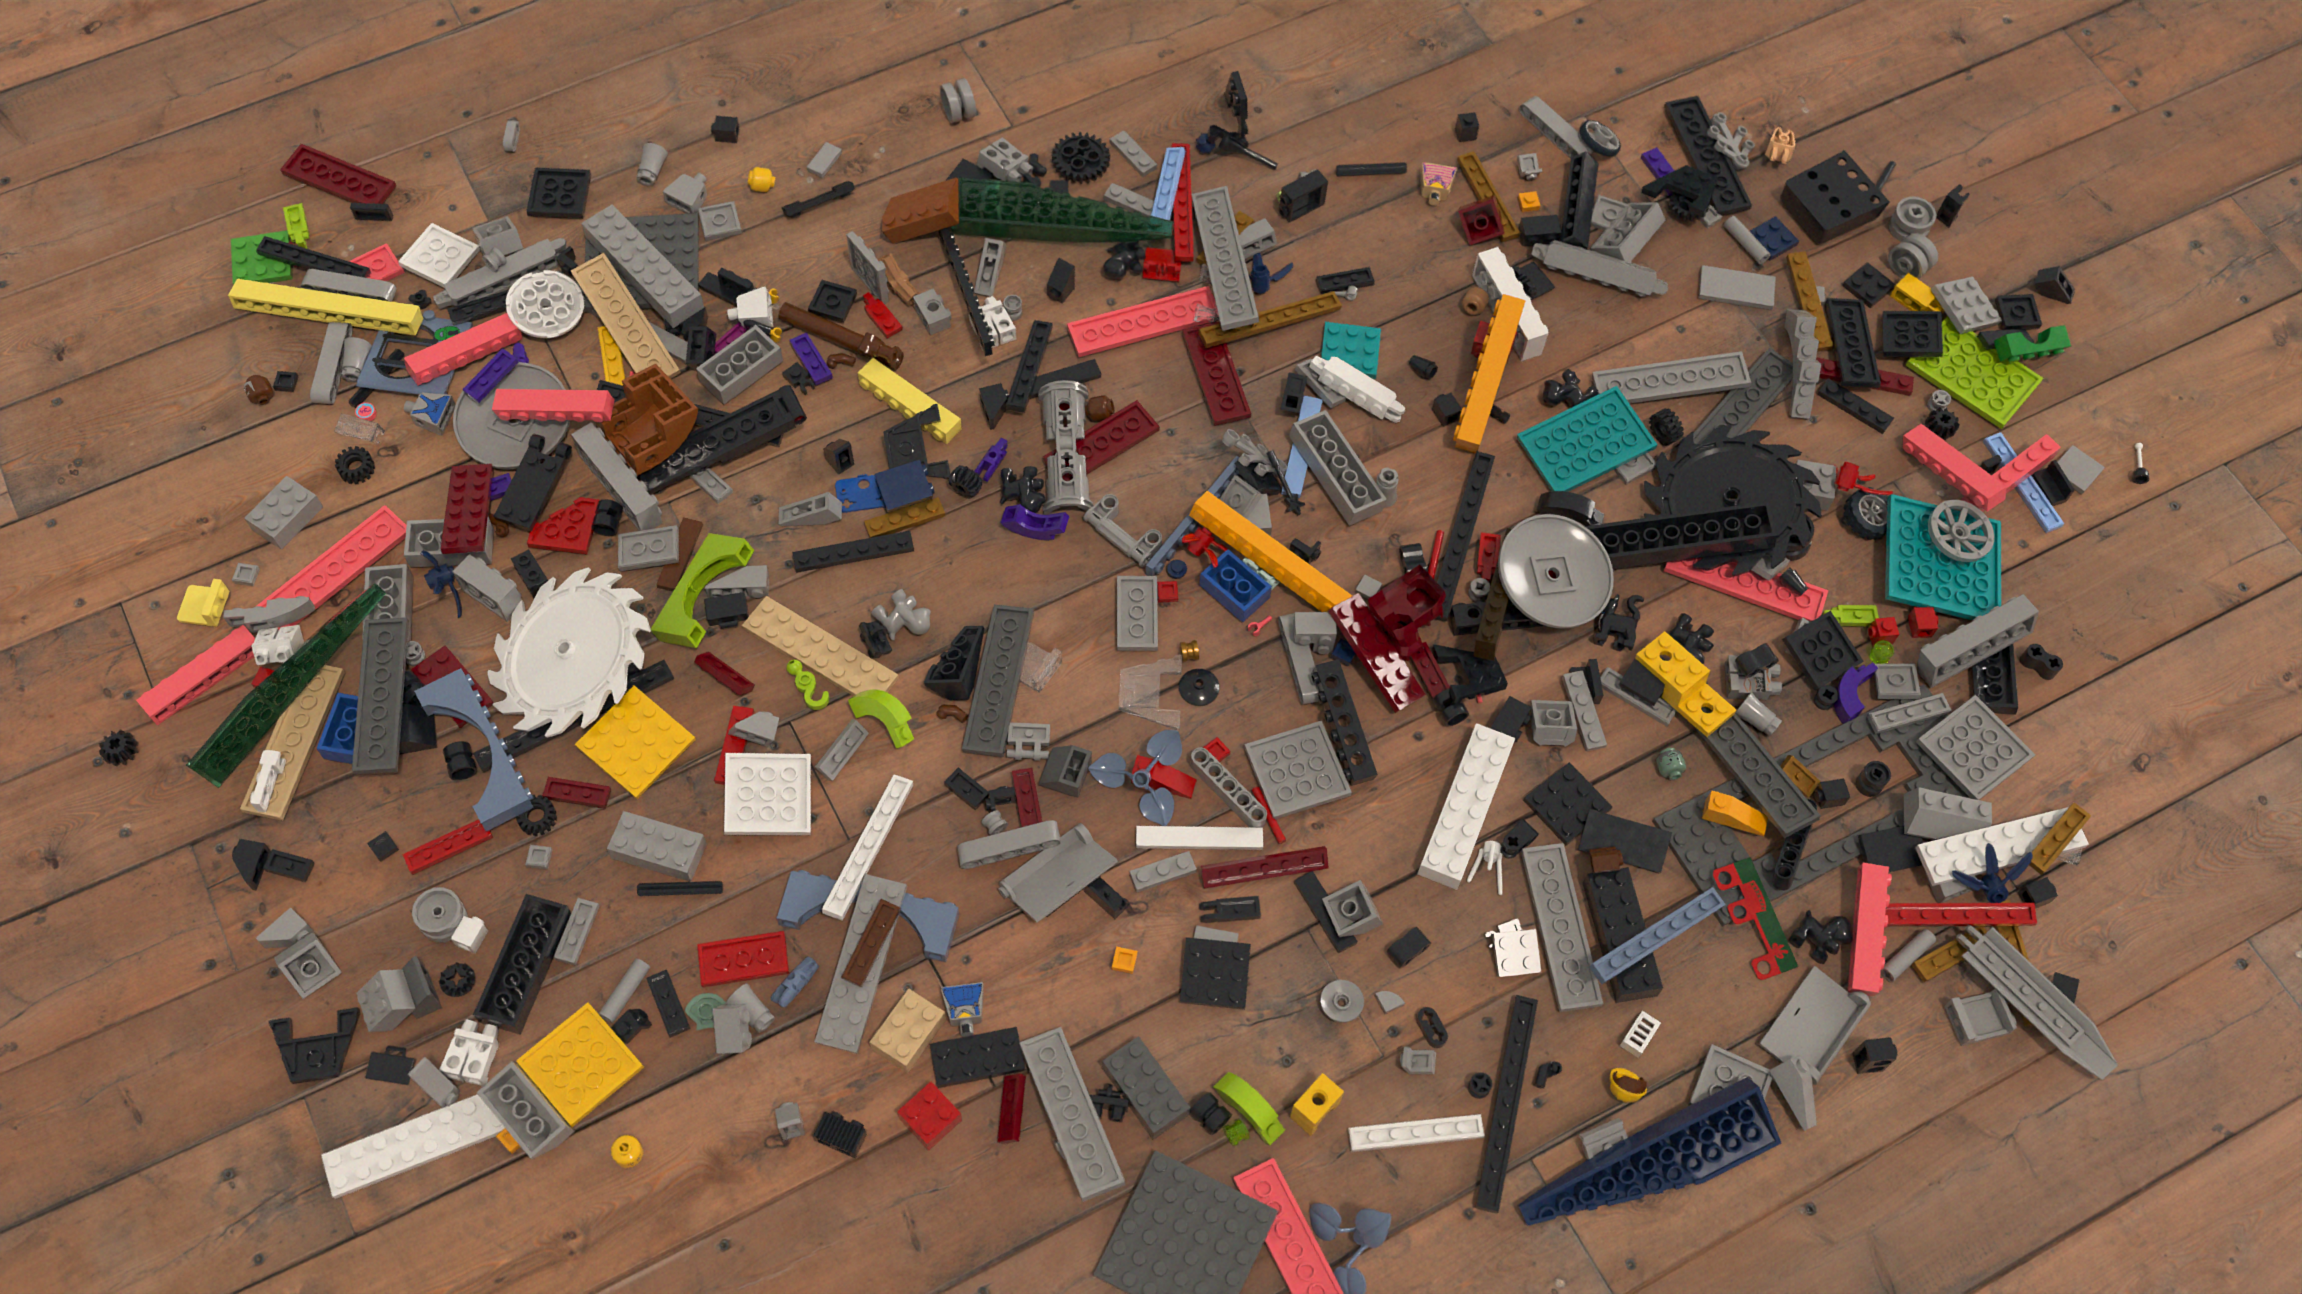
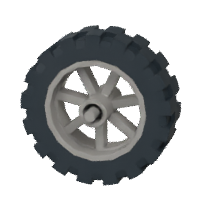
(1864, 519)

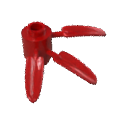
(1847, 476)
(1200, 542)

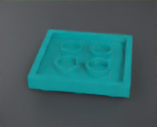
(1353, 345)

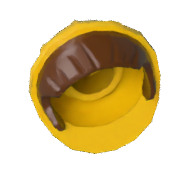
(1627, 1085)

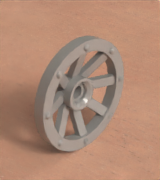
(1959, 533)

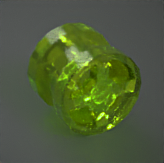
(1881, 647)
(1236, 1132)

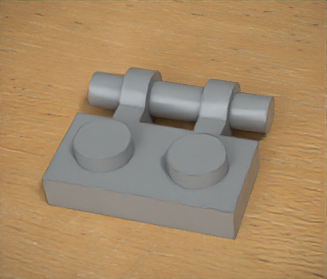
(1030, 735)

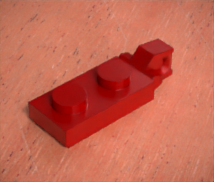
(881, 316)
(1488, 554)

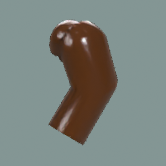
(840, 357)
(502, 528)
(954, 710)

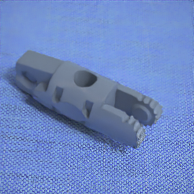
(795, 982)

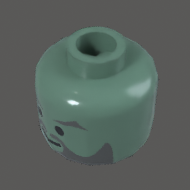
(1671, 763)

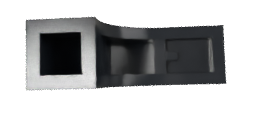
(1570, 506)

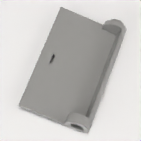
(1056, 873)
(1820, 1026)

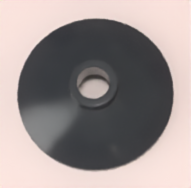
(1196, 694)

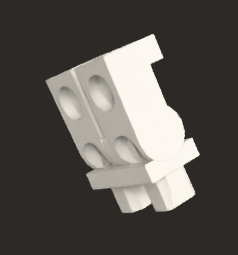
(998, 320)
(277, 645)
(470, 1053)

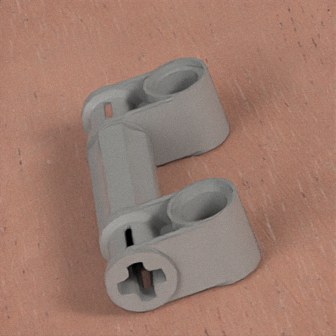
(1102, 517)

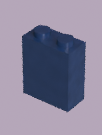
(904, 486)

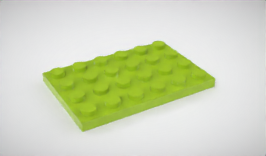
(1977, 376)

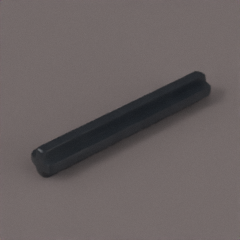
(1369, 169)
(363, 393)
(680, 888)

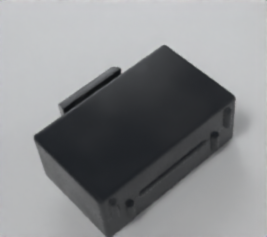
(726, 610)
(390, 1067)

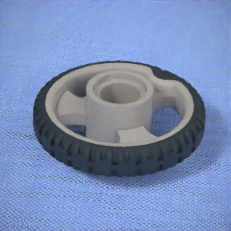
(1601, 140)

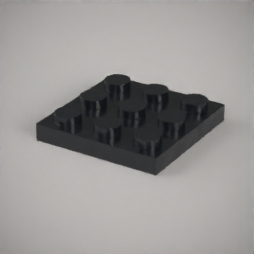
(558, 192)
(1912, 334)
(1822, 650)
(1565, 802)
(1215, 973)

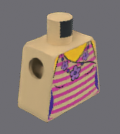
(1436, 182)

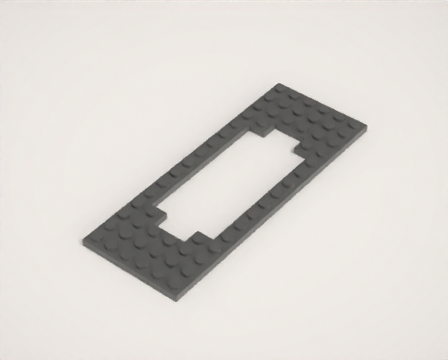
(1706, 845)

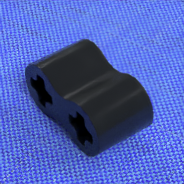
(1411, 556)
(1756, 660)
(2039, 660)
(1408, 947)

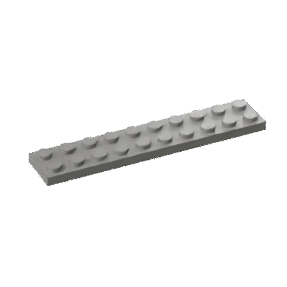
(1225, 258)

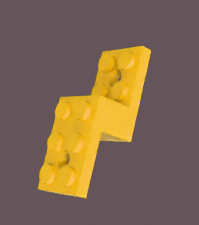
(1685, 684)

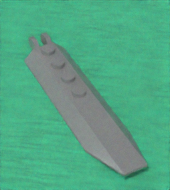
(2038, 1000)

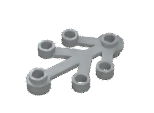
(1739, 159)
(1257, 453)

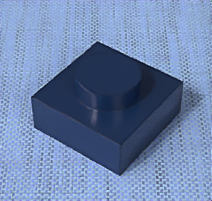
(1343, 652)

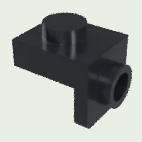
(566, 261)
(1304, 551)
(1000, 796)
(631, 1024)

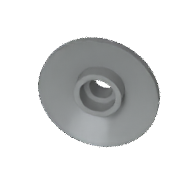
(1342, 991)

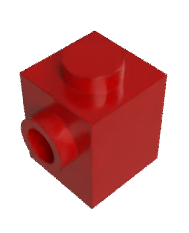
(1923, 622)
(1883, 629)

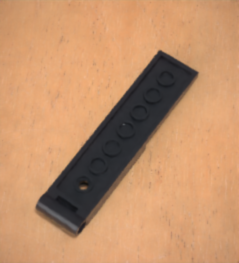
(729, 437)

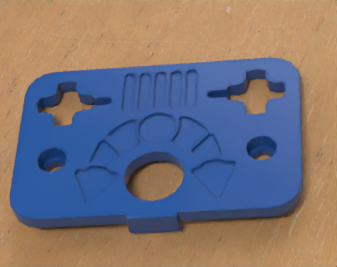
(861, 498)

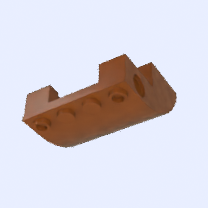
(649, 420)

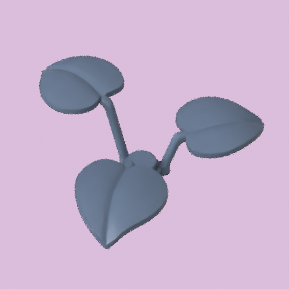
(1156, 805)
(1369, 1231)

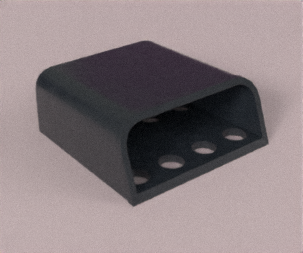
(1830, 201)

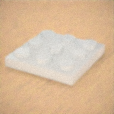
(439, 255)

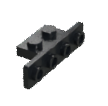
(725, 285)

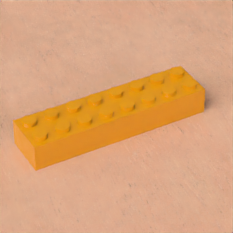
(1490, 367)

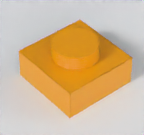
(1529, 201)
(1124, 960)
(508, 1141)

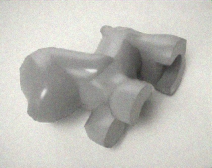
(915, 620)

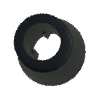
(1423, 366)
(1793, 581)

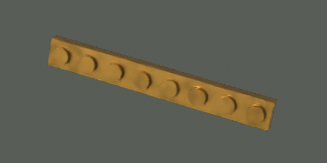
(1273, 319)

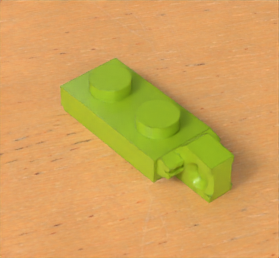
(296, 224)
(1854, 614)

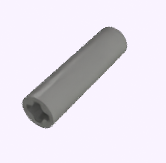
(1747, 240)
(1908, 955)
(624, 990)

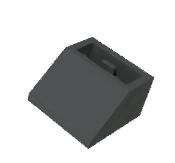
(1066, 769)

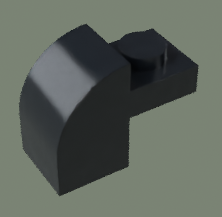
(697, 320)
(1294, 393)

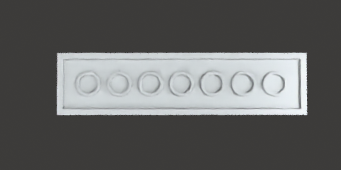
(2010, 840)
(409, 1145)

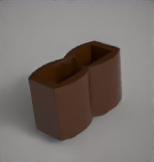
(1605, 859)

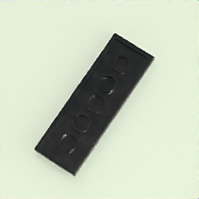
(1852, 343)

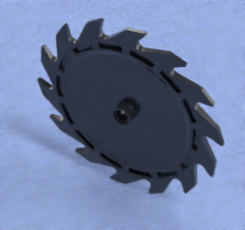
(1743, 470)

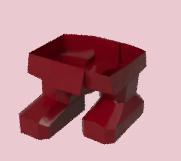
(1407, 606)

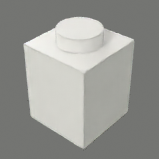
(469, 934)

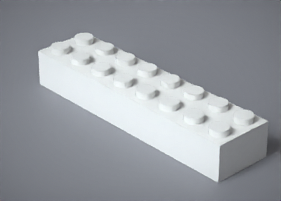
(1466, 806)

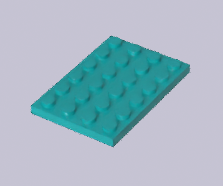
(1586, 441)

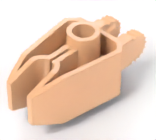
(1781, 146)

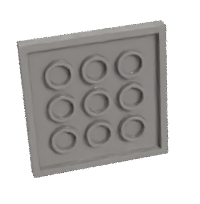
(1975, 748)
(1297, 770)

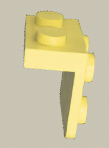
(203, 604)

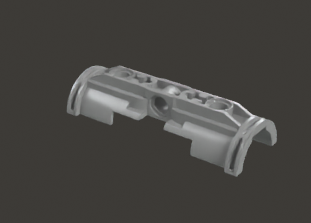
(1058, 490)

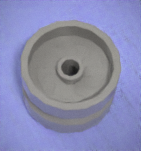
(958, 100)
(1912, 216)
(1913, 255)
(438, 913)

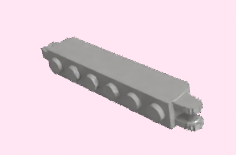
(1600, 267)
(486, 282)

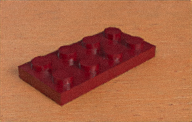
(441, 664)

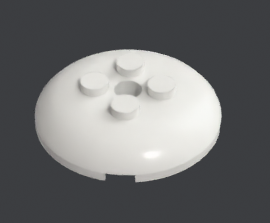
(543, 289)

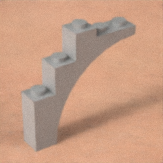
(1806, 368)

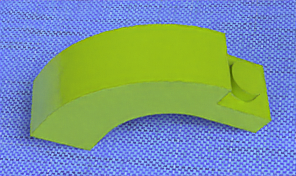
(888, 710)
(1252, 1105)

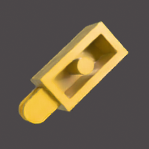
(1915, 295)

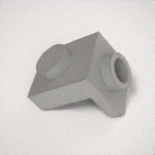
(1528, 166)
(1418, 1061)

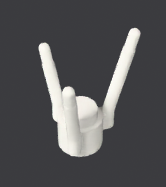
(1491, 854)

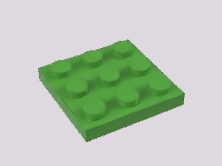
(255, 267)

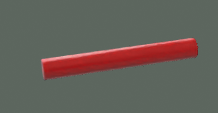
(1435, 553)
(1272, 822)

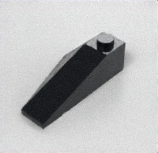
(957, 669)

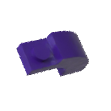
(1032, 524)
(1848, 704)

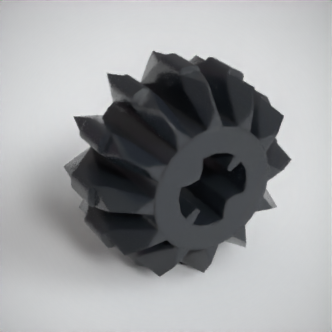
(1942, 423)
(965, 481)
(118, 748)

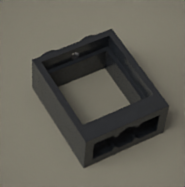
(1303, 196)

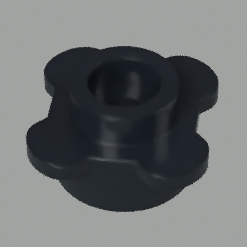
(424, 300)

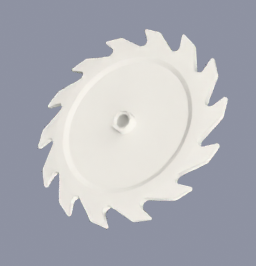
(568, 652)

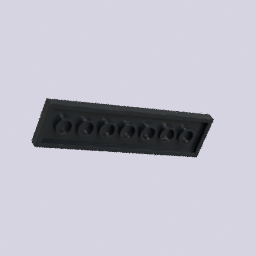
(1691, 126)

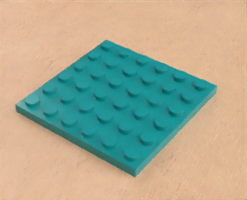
(1927, 577)

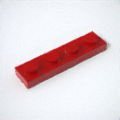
(732, 743)
(446, 846)

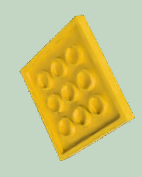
(635, 742)
(580, 1064)

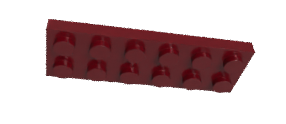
(337, 176)
(1217, 378)
(1112, 437)
(467, 509)
(1376, 652)

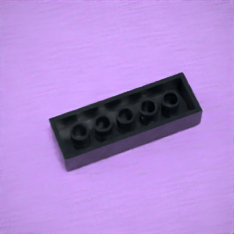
(1616, 921)
(522, 964)

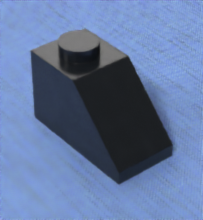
(1061, 281)
(2054, 285)
(994, 403)
(839, 455)
(250, 860)

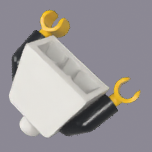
(755, 308)

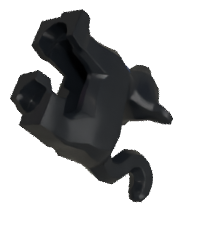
(1619, 625)

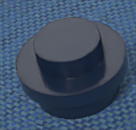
(1177, 569)

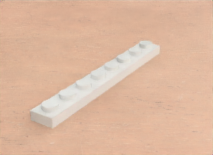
(867, 847)

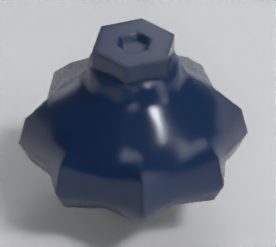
(1203, 145)

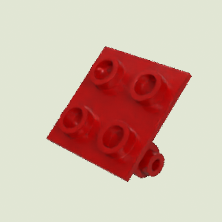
(1161, 265)

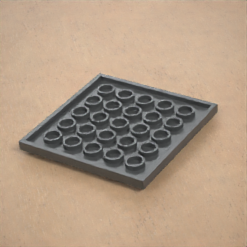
(674, 237)
(1185, 1234)

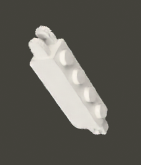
(1358, 388)

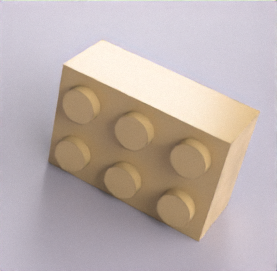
(908, 1030)

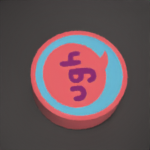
(366, 411)

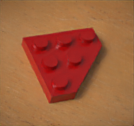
(566, 529)

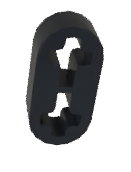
(1436, 1025)

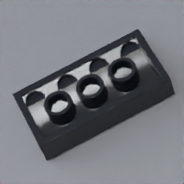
(1996, 681)

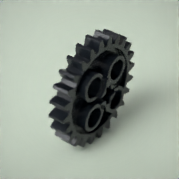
(1080, 157)

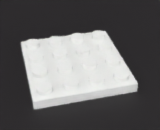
(767, 794)

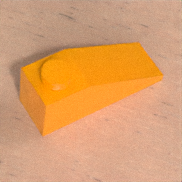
(1733, 813)

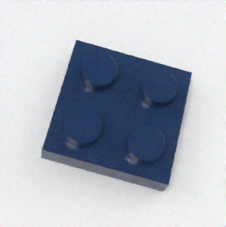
(1775, 237)

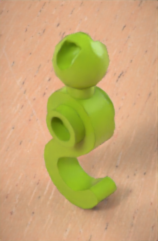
(806, 684)

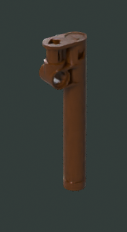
(866, 345)

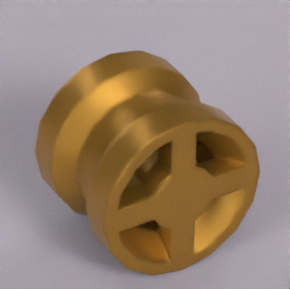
(1189, 651)

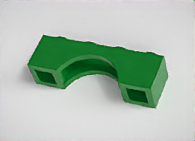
(2015, 346)

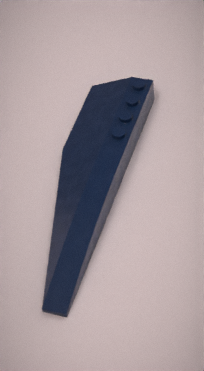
(1664, 1156)

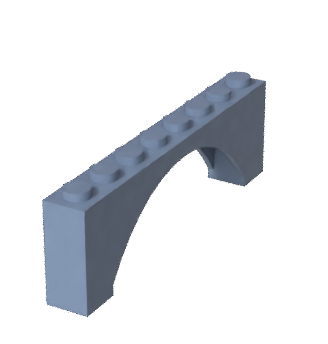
(504, 793)
(931, 920)

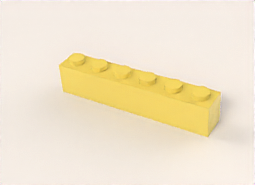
(907, 399)

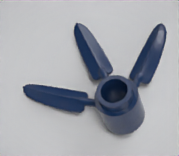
(1261, 277)
(440, 577)
(1990, 883)

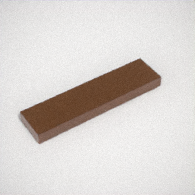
(688, 536)
(871, 943)

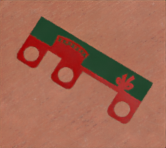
(1760, 909)

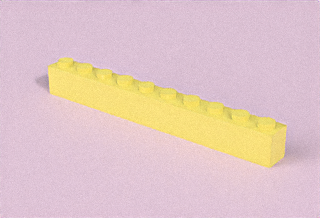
(326, 306)

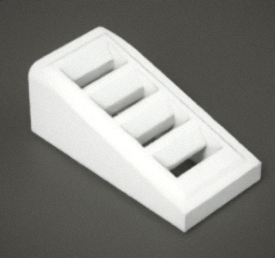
(1632, 1047)

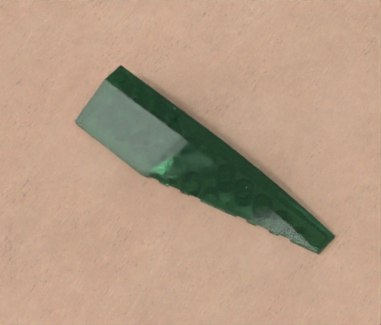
(1041, 214)
(276, 693)

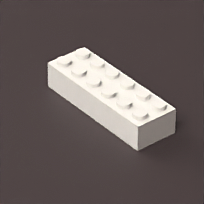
(1497, 278)

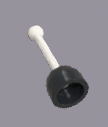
(2141, 474)

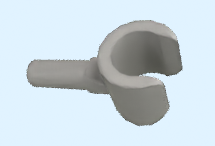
(1350, 294)

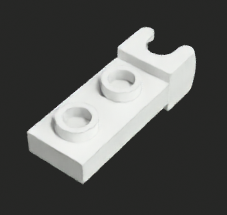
(266, 779)

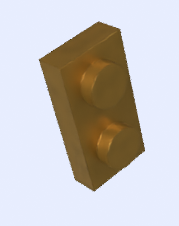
(1800, 775)

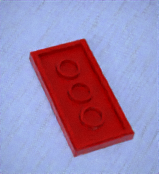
(743, 959)

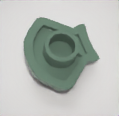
(701, 1009)

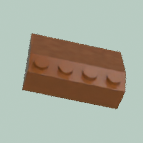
(921, 211)

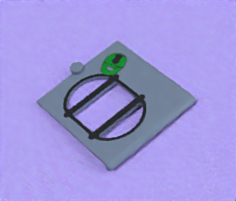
(374, 378)

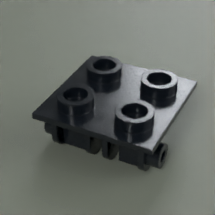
(1533, 280)

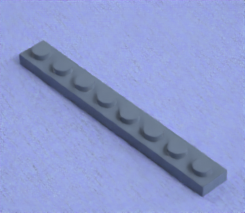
(1188, 525)
(1656, 935)

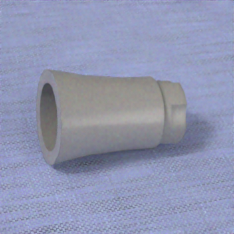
(651, 163)
(354, 357)
(1387, 482)
(1758, 715)
(759, 1014)

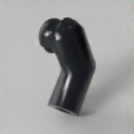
(1038, 168)
(1545, 1071)

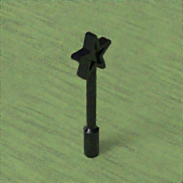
(1292, 500)

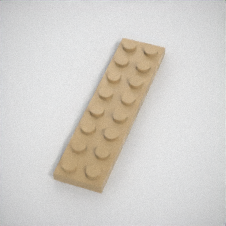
(622, 316)
(817, 649)
(295, 739)

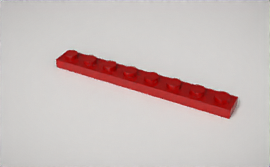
(1183, 211)
(1961, 914)

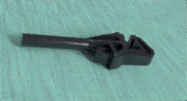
(1233, 143)

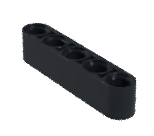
(1791, 856)

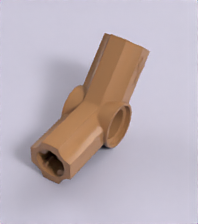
(898, 280)

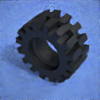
(1666, 426)
(356, 474)
(544, 823)

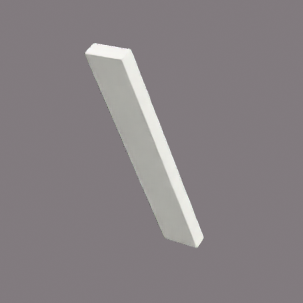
(1199, 837)
(1415, 1133)

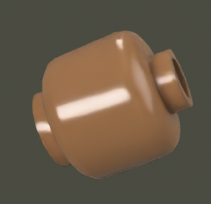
(1475, 301)

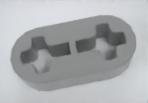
(511, 136)

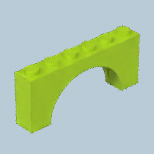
(714, 556)

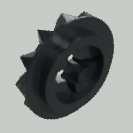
(463, 986)

